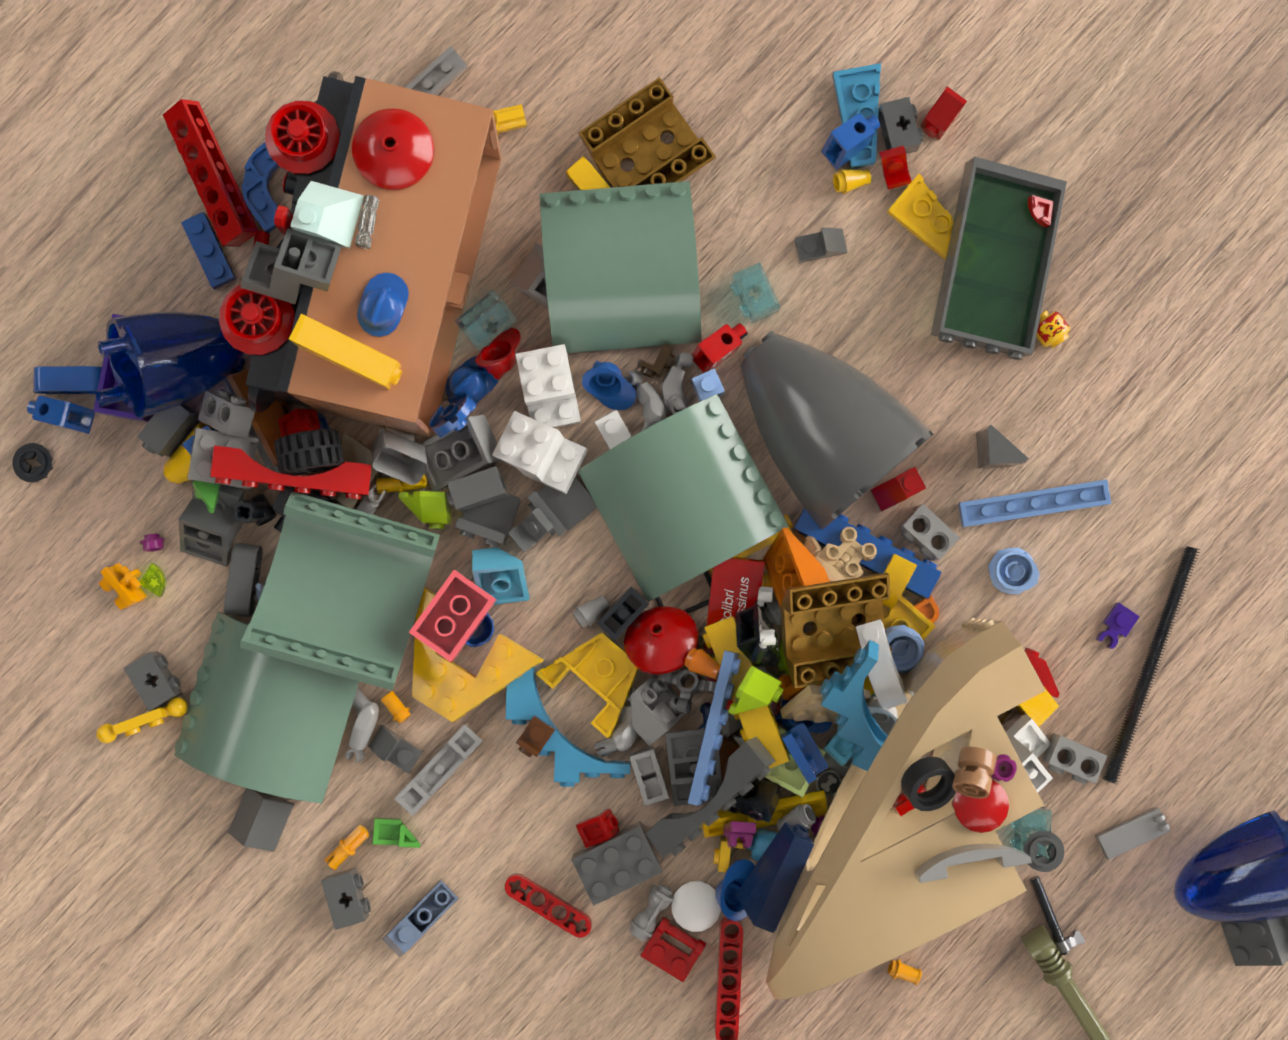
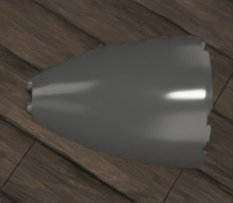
(826, 424)

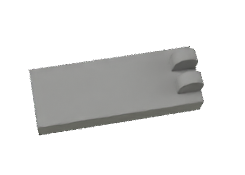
(439, 73)
(1132, 833)

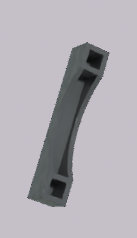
(743, 767)

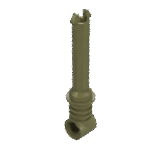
(1059, 974)

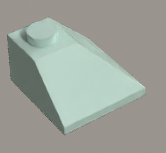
(327, 213)

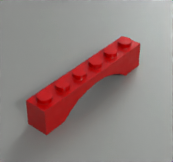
(235, 464)

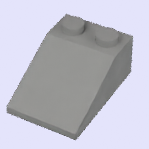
(460, 453)

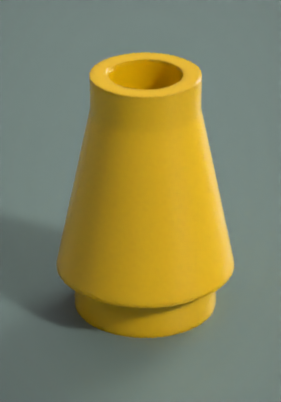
(849, 180)

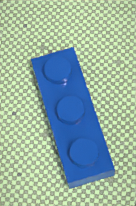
(208, 250)

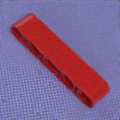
(728, 992)

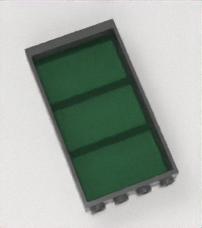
(997, 260)

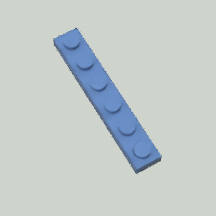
(1034, 503)
(712, 739)

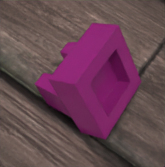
(740, 830)

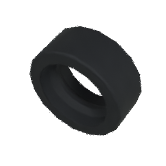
(920, 772)

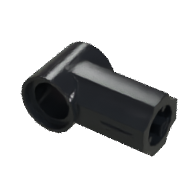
(255, 510)

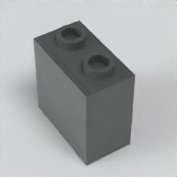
(168, 430)
(477, 490)

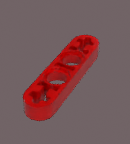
(545, 909)

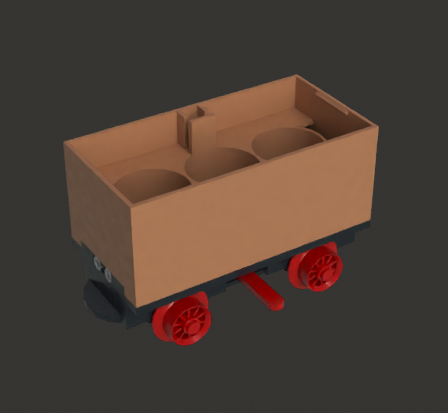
(419, 233)

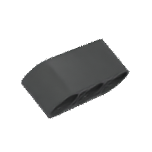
(242, 579)

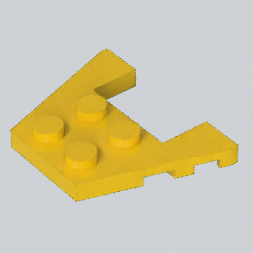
(604, 670)

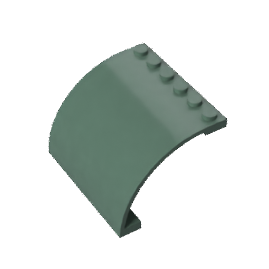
(621, 267)
(682, 497)
(341, 591)
(263, 718)

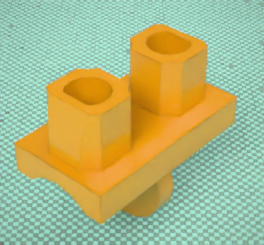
(124, 583)

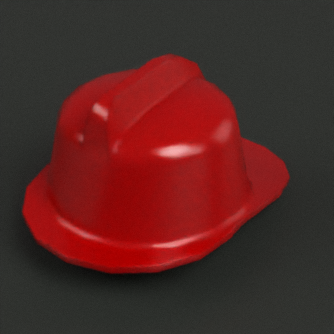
(500, 353)

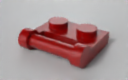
(668, 956)

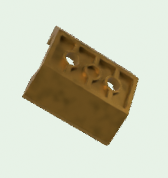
(634, 134)
(834, 638)

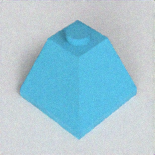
(500, 575)

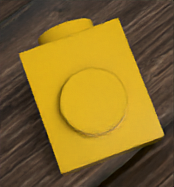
(722, 855)

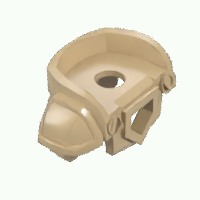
(844, 560)

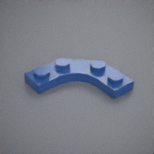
(256, 187)

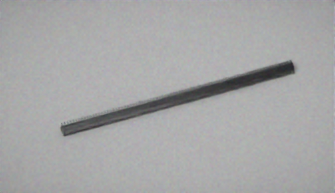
(1150, 665)

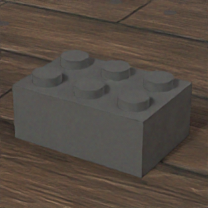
(617, 864)

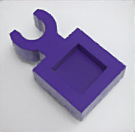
(1119, 622)

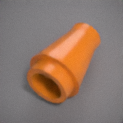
(701, 663)

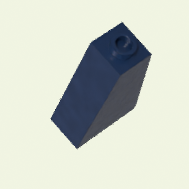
(775, 877)

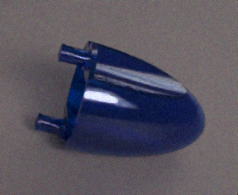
(164, 359)
(1239, 874)

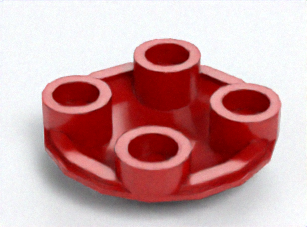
(982, 814)

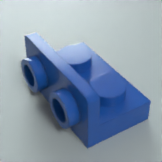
(804, 752)

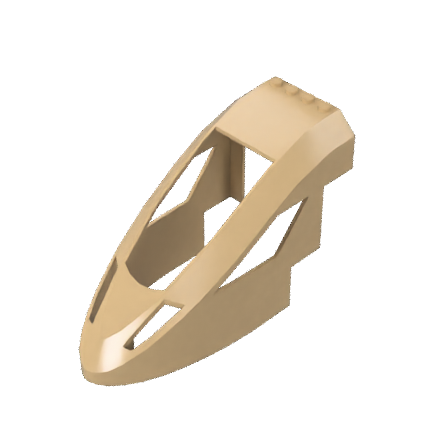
(861, 887)

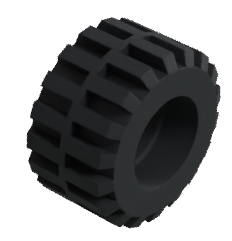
(309, 451)

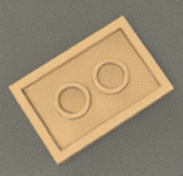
(808, 706)

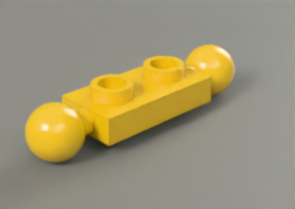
(107, 732)

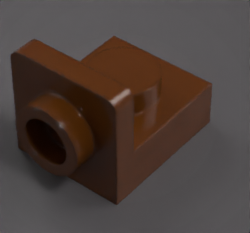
(534, 737)

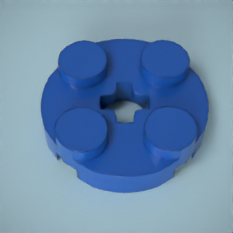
(452, 415)

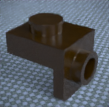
(662, 361)

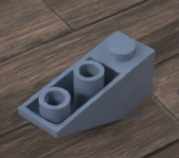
(420, 919)

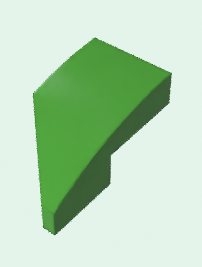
(207, 493)
(393, 832)

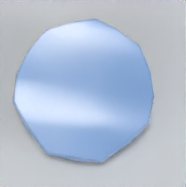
(1013, 571)
(906, 647)

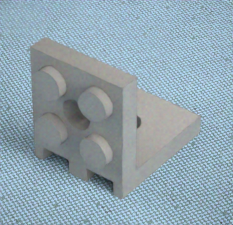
(202, 449)

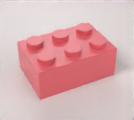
(452, 616)

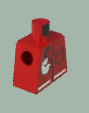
(718, 347)

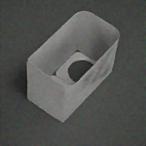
(404, 469)

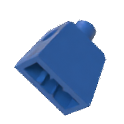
(849, 139)
(57, 412)

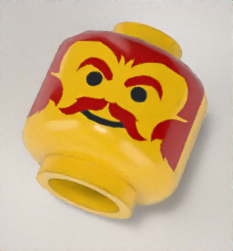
(1052, 329)

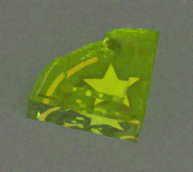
(154, 580)

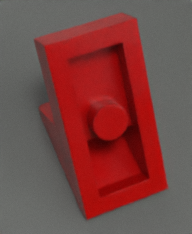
(898, 489)

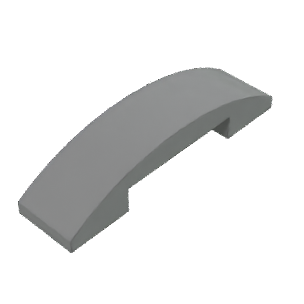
(438, 770)
(936, 867)

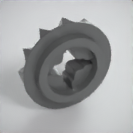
(1055, 850)

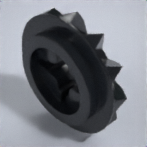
(24, 470)

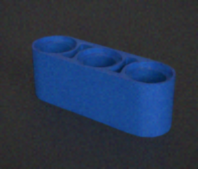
(66, 379)

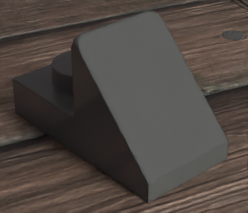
(820, 245)
(531, 530)
(394, 748)

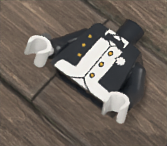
(755, 633)

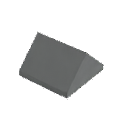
(996, 450)
(260, 820)

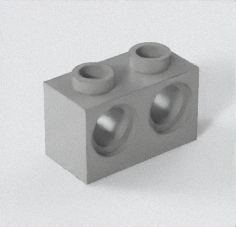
(226, 413)
(932, 527)
(1075, 756)
(649, 776)

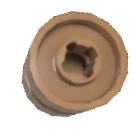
(974, 773)

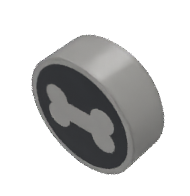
(828, 781)

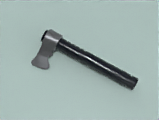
(1063, 944)

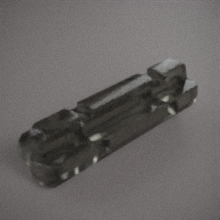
(367, 221)

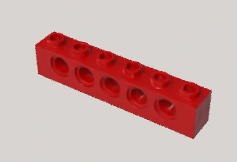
(210, 173)

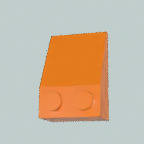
(791, 565)

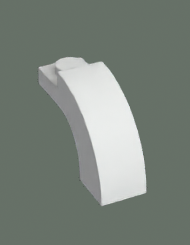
(884, 675)

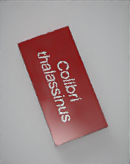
(733, 589)

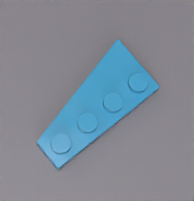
(856, 93)

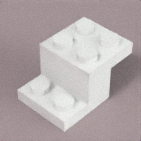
(548, 386)
(540, 452)
(1029, 745)

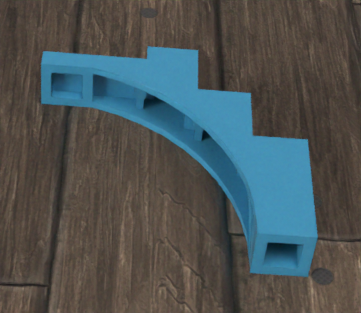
(846, 696)
(570, 761)

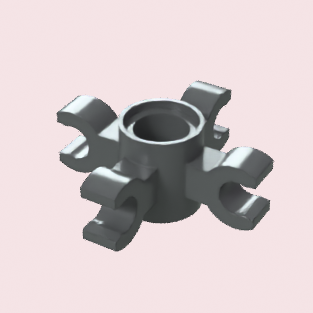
(685, 701)

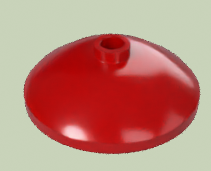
(397, 165)
(663, 650)

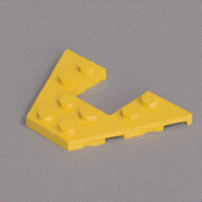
(453, 689)

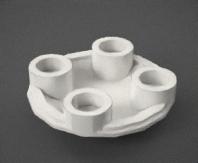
(695, 906)

